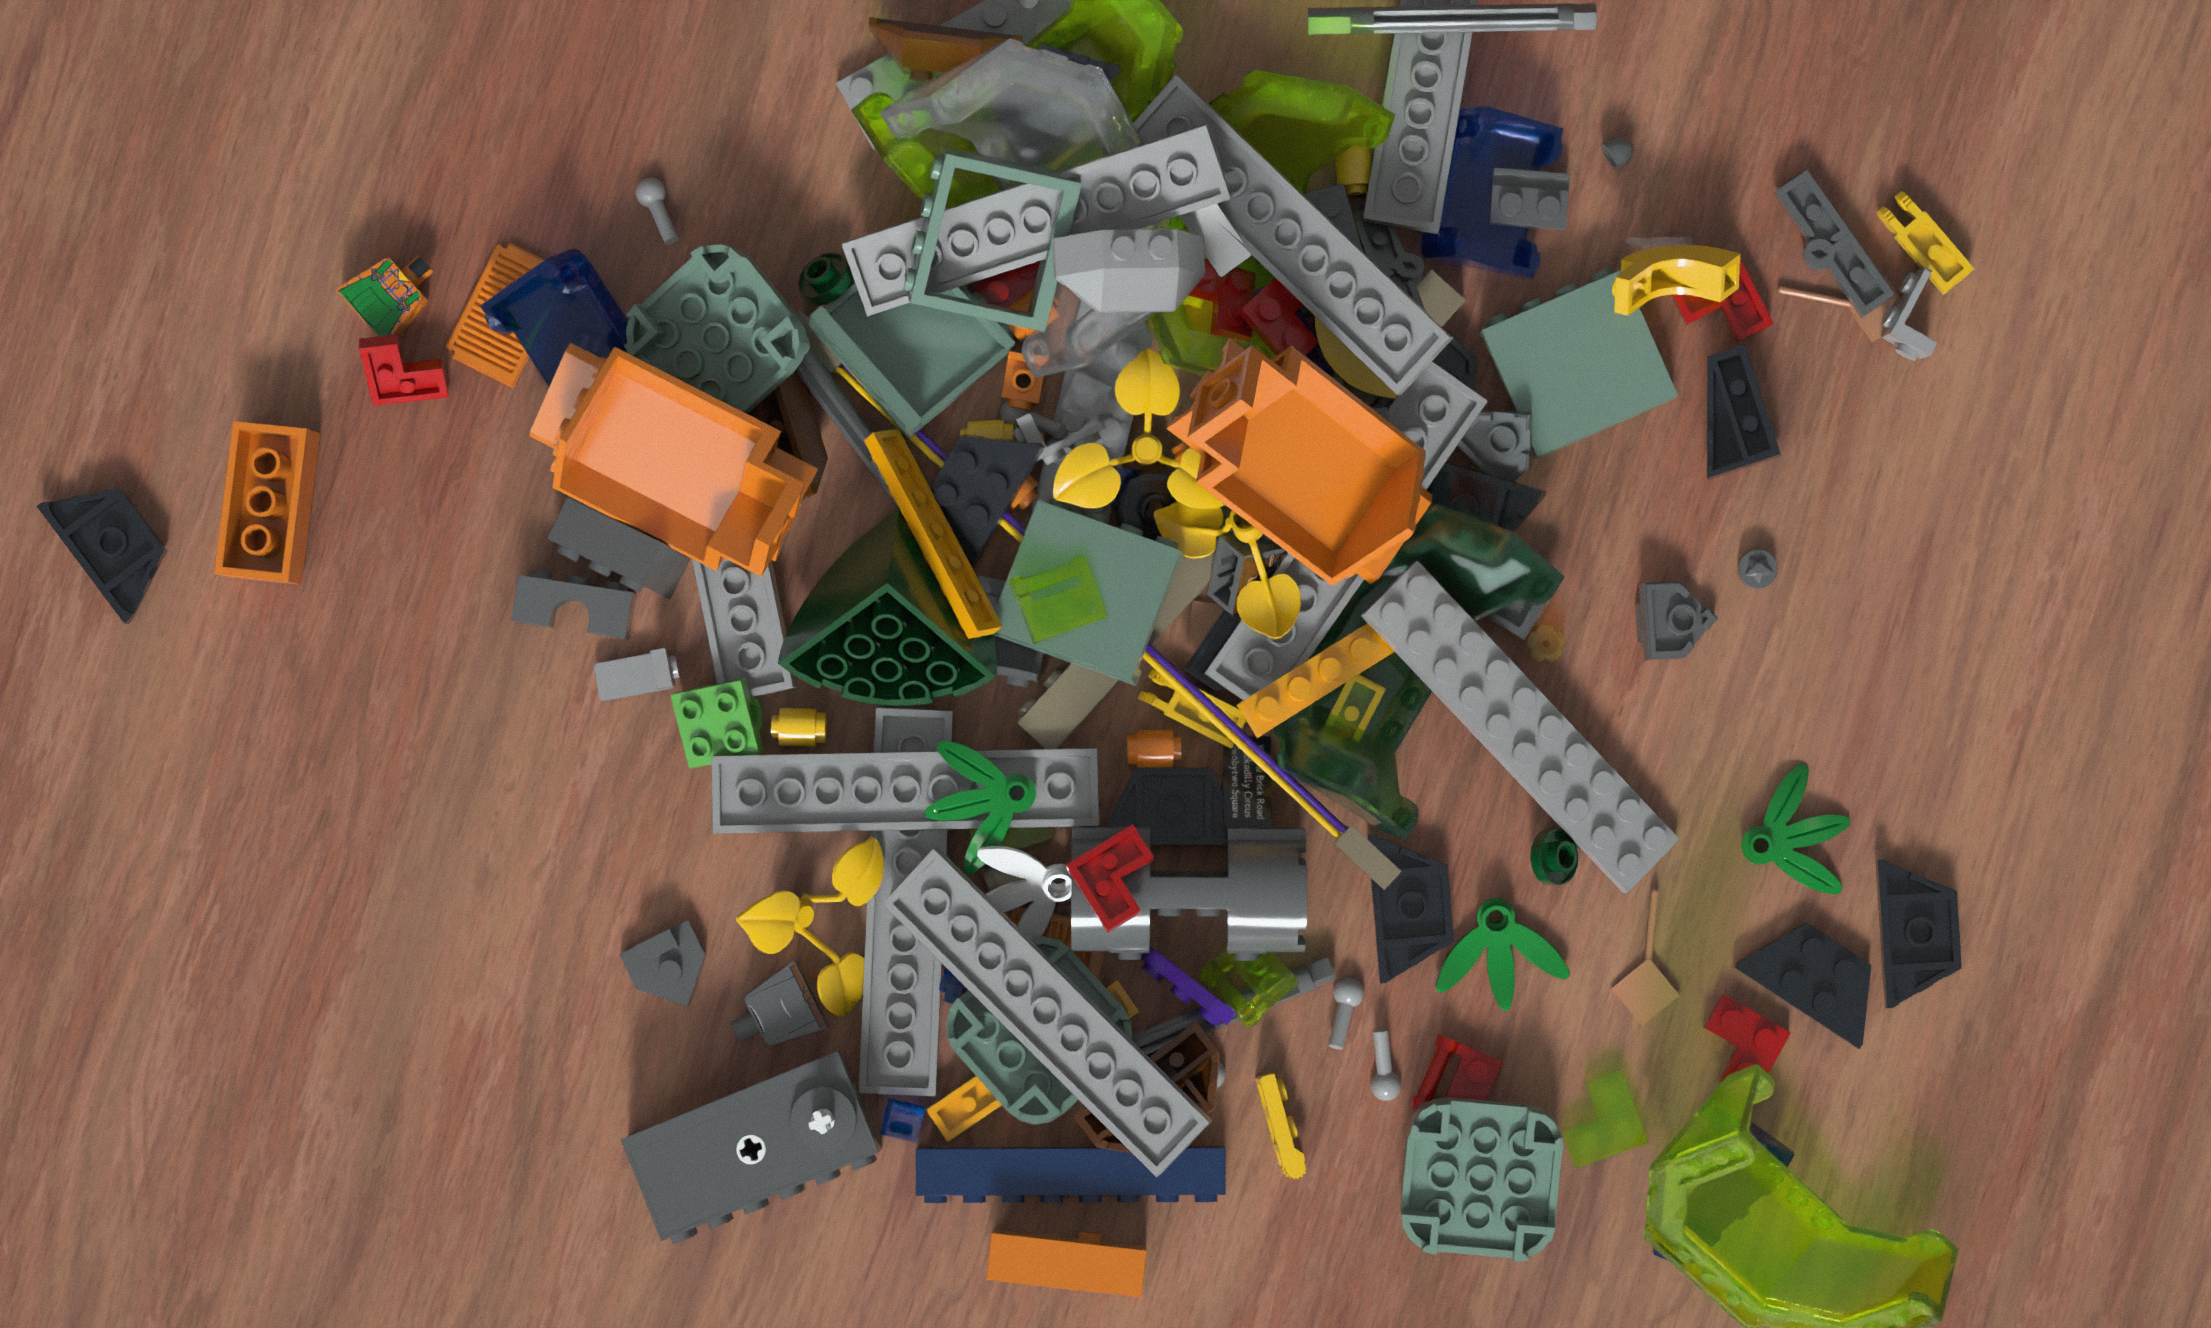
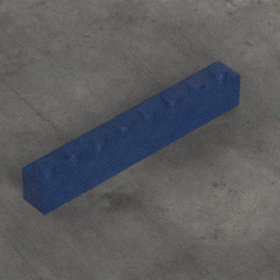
(1065, 1171)

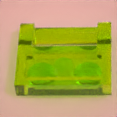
(1061, 611)
(1265, 976)

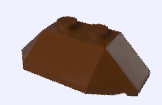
(931, 49)
(792, 413)
(1189, 1062)

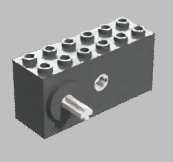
(698, 1162)

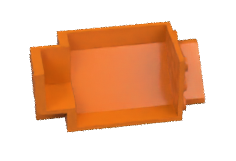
(670, 460)
(1305, 462)

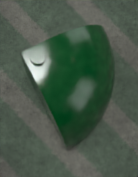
(885, 627)

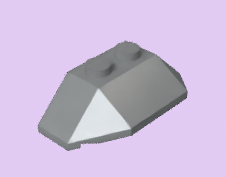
(1130, 268)

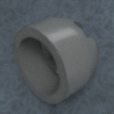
(1617, 151)

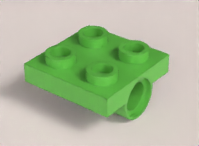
(718, 721)

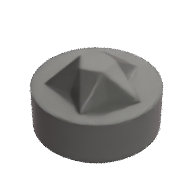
(1757, 569)

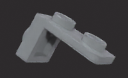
(1909, 342)
(1028, 433)
(637, 675)

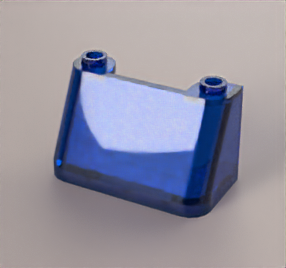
(1486, 141)
(558, 306)

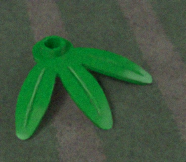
(975, 802)
(1803, 833)
(1500, 965)

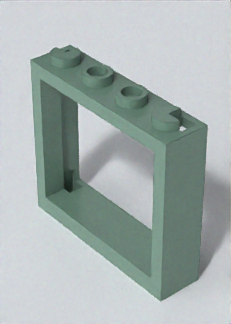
(933, 210)

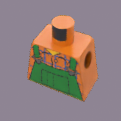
(387, 295)

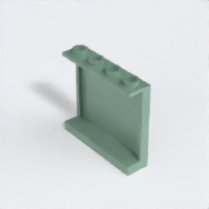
(912, 355)
(1577, 363)
(1127, 572)

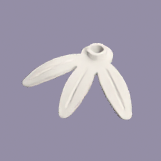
(1035, 888)

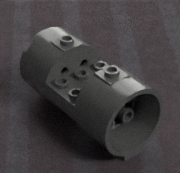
(1259, 890)

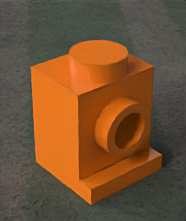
(1021, 397)

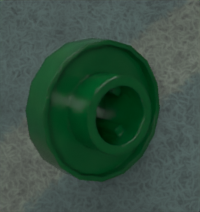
(825, 279)
(1554, 857)

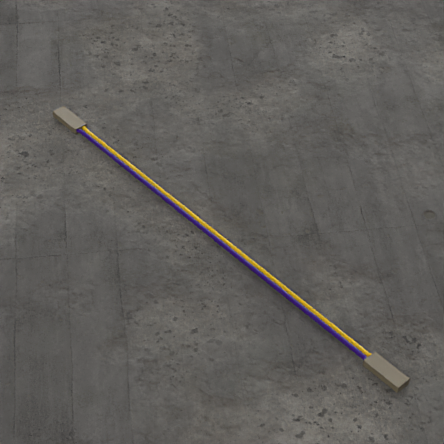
(1352, 842)

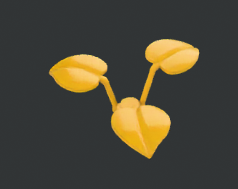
(1088, 476)
(1263, 605)
(774, 917)

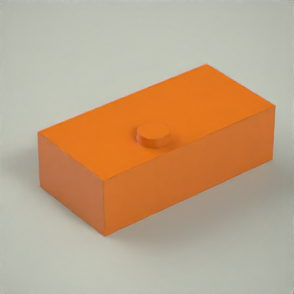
(267, 503)
(1067, 1262)

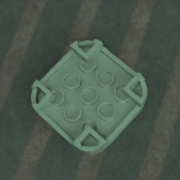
(719, 328)
(1009, 1067)
(1481, 1178)

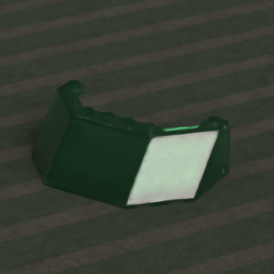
(1358, 768)

